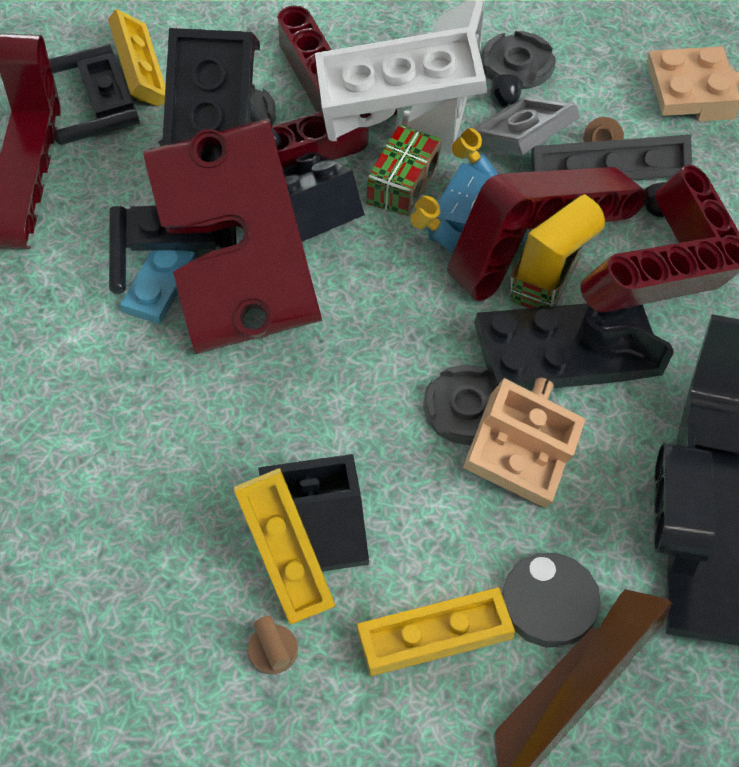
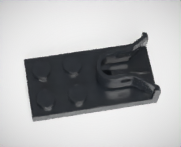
(207, 83)
(570, 345)

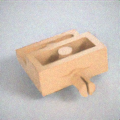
(695, 83)
(524, 441)

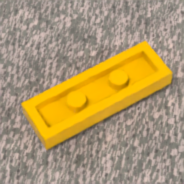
(137, 58)
(284, 546)
(435, 631)

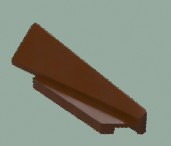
(578, 680)

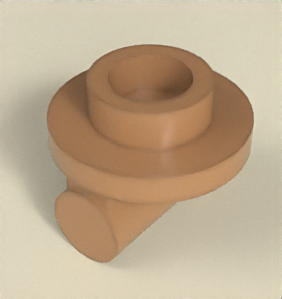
(603, 129)
(272, 647)

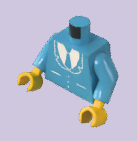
(451, 212)

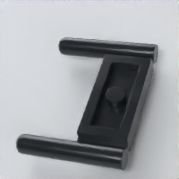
(105, 91)
(142, 231)

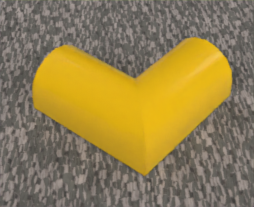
(557, 239)

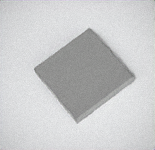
(526, 124)

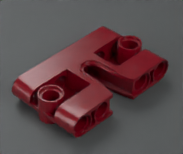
(242, 191)

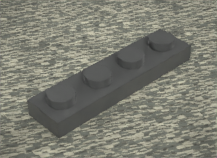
(635, 157)

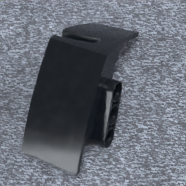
(700, 496)

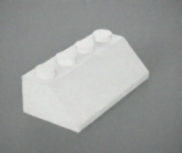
(445, 116)

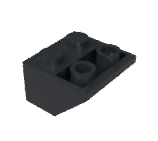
(321, 194)
(329, 508)

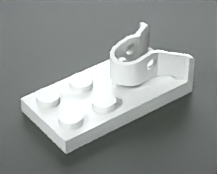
(396, 75)

